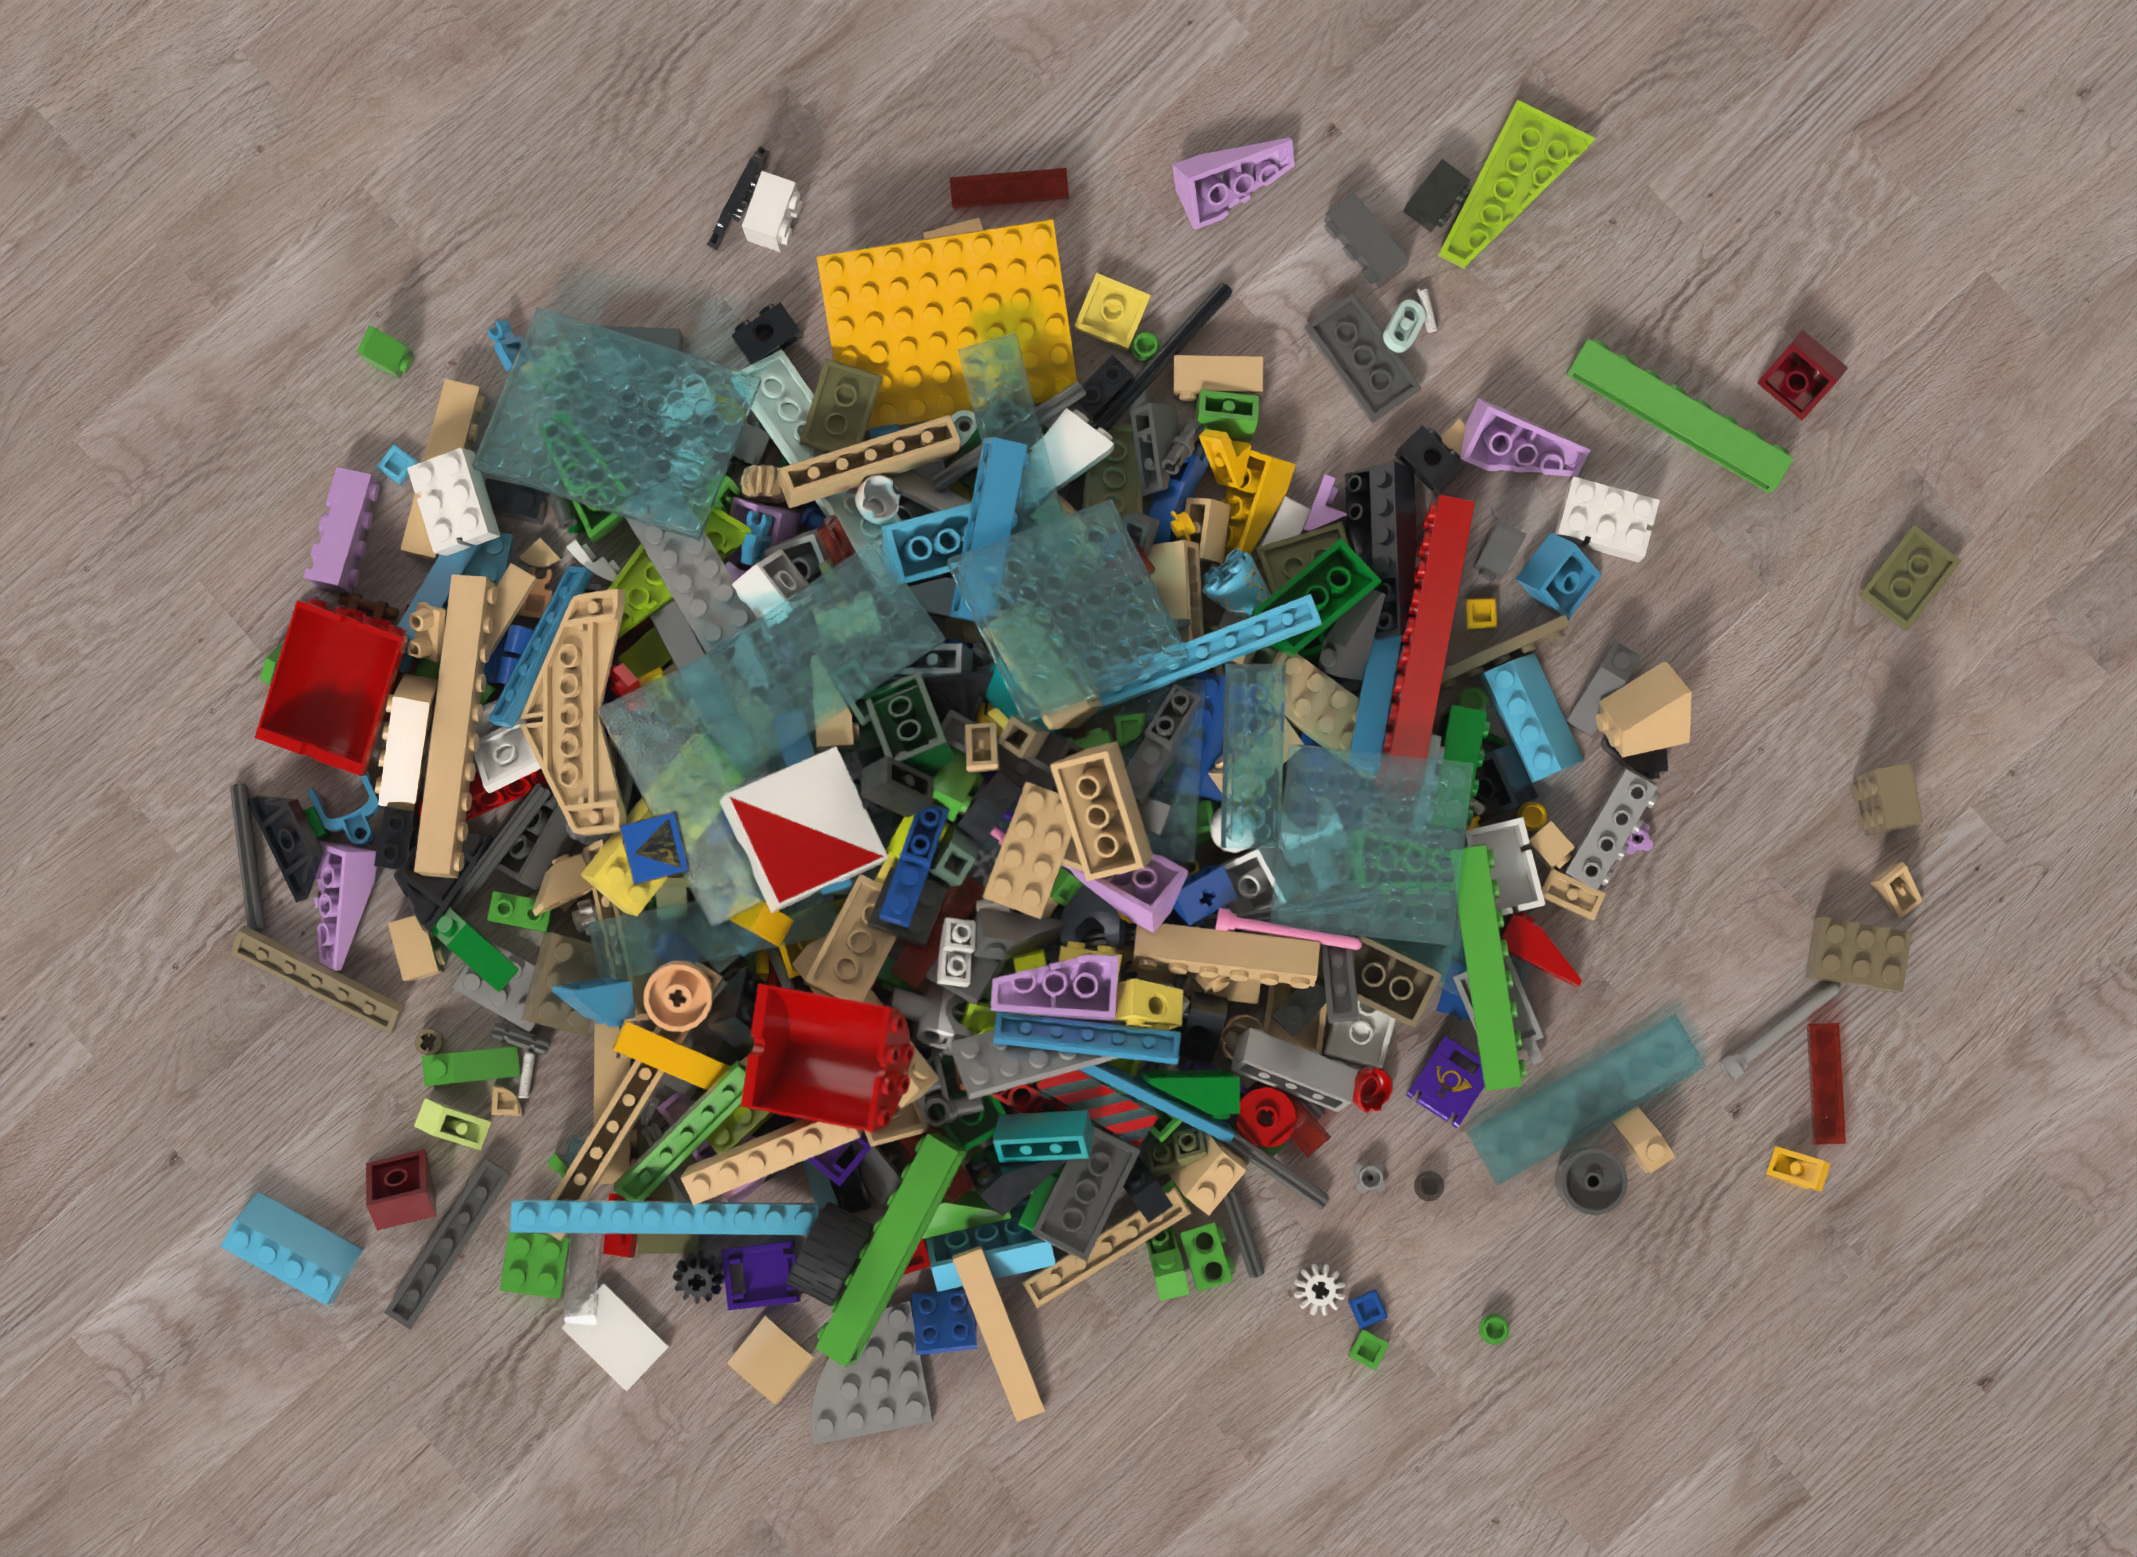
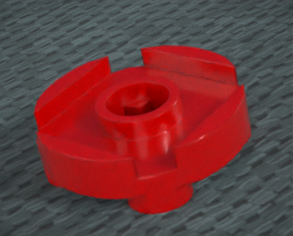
(1264, 1133)

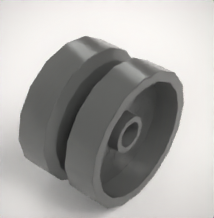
(1607, 1189)

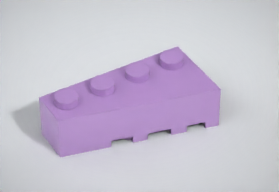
(343, 531)

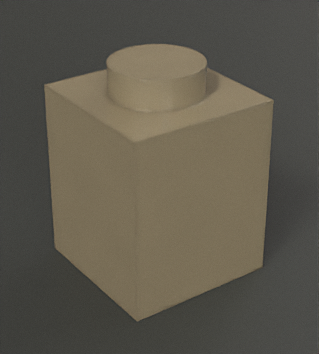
(1023, 738)

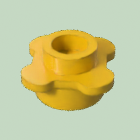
(1182, 525)

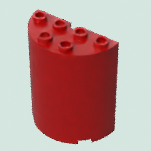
(332, 684)
(827, 1059)

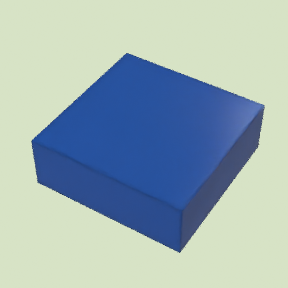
(1367, 1309)

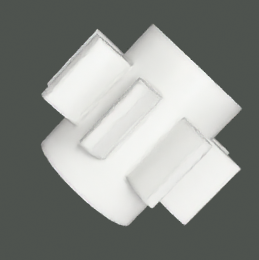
(586, 914)

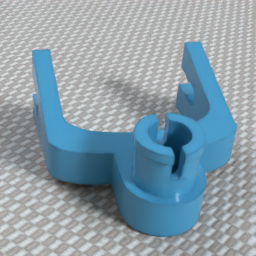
(354, 822)

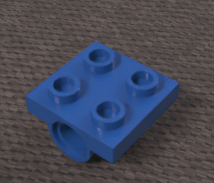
(507, 654)
(943, 1322)

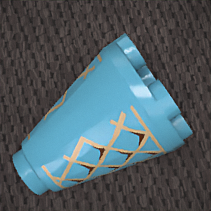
(1236, 584)

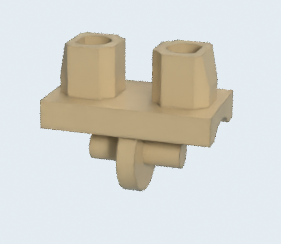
(429, 632)

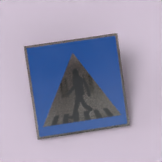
(655, 848)

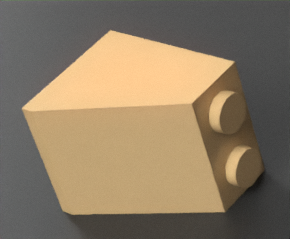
(1647, 713)

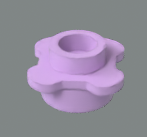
(1643, 842)

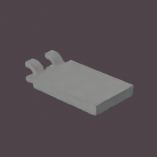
(1526, 1019)

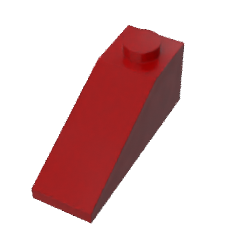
(1533, 946)

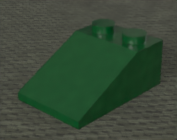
(909, 724)

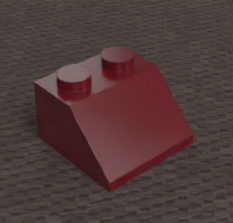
(1802, 375)
(400, 1190)

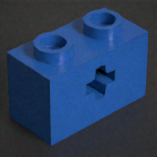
(1203, 895)

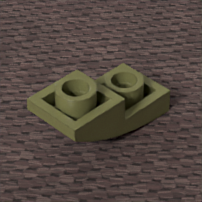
(1177, 1153)

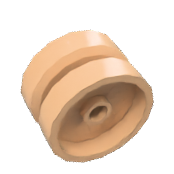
(673, 1013)

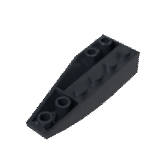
(1384, 536)

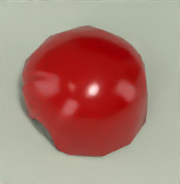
(1372, 1089)

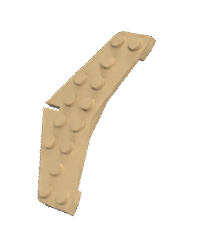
(567, 695)

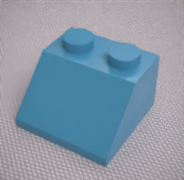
(1559, 576)
(603, 1002)

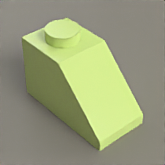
(452, 1124)

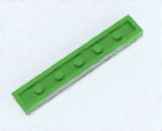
(683, 1136)

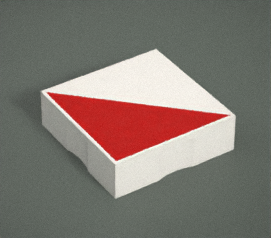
(803, 829)

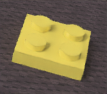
(1112, 312)

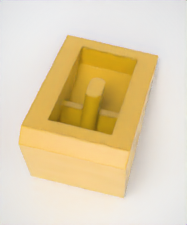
(763, 923)

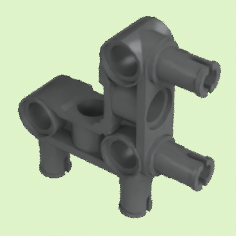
(939, 1092)

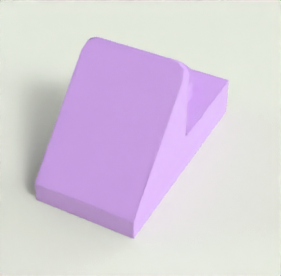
(1320, 514)

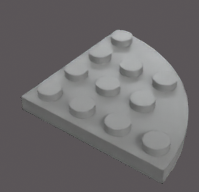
(877, 1392)

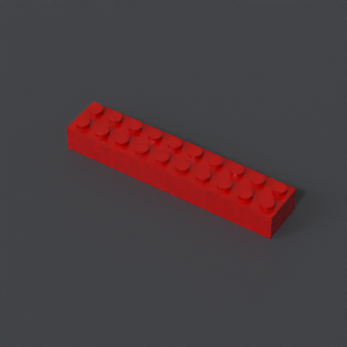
(1429, 627)

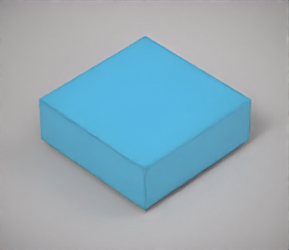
(395, 464)

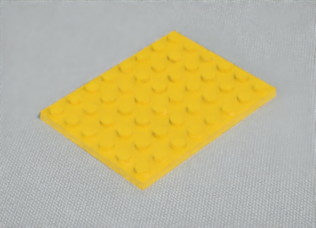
(918, 301)

